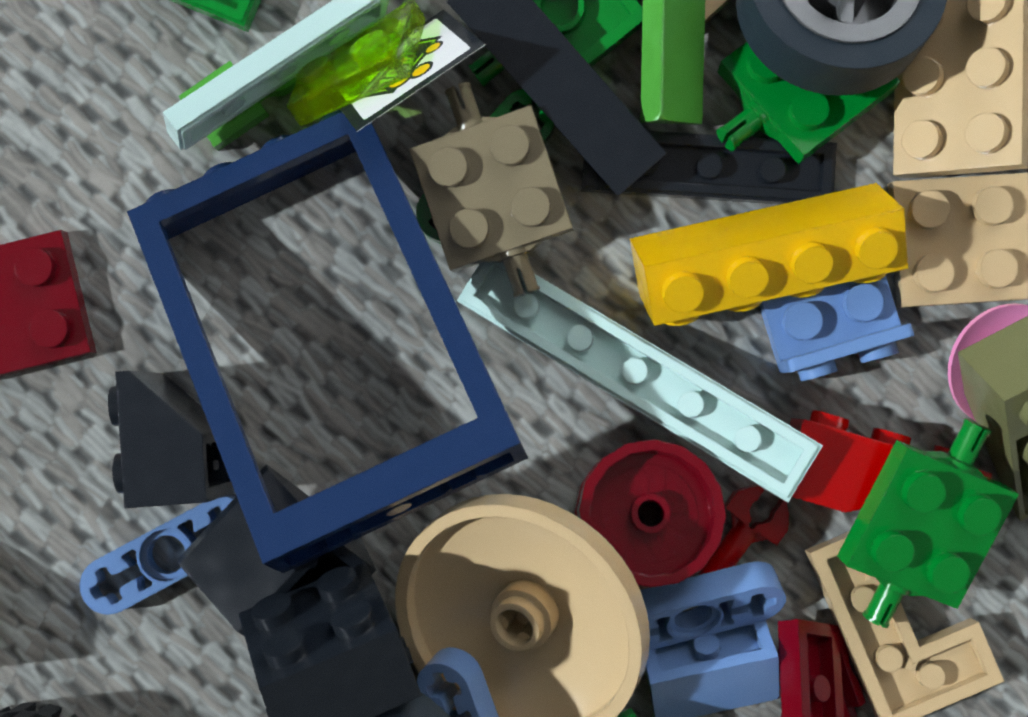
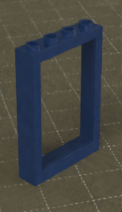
(392, 487)

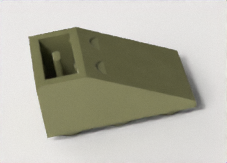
(997, 394)

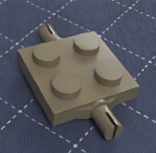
(491, 189)

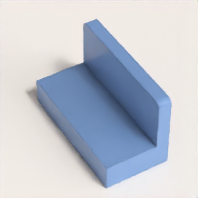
(714, 672)

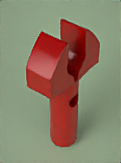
(741, 535)

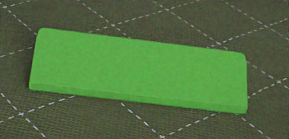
(672, 61)

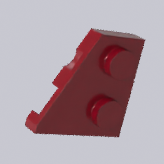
(41, 304)
(816, 671)

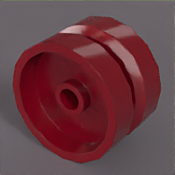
(687, 516)

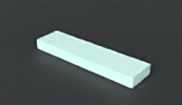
(268, 68)

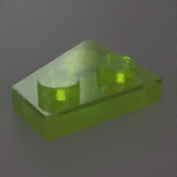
(360, 66)

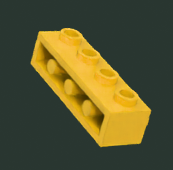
(770, 254)

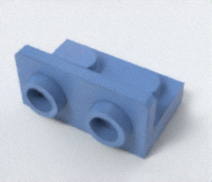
(831, 325)

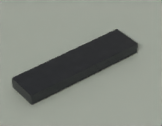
(564, 87)
(706, 170)

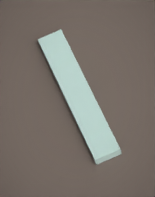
(646, 379)

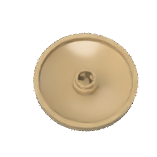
(532, 602)

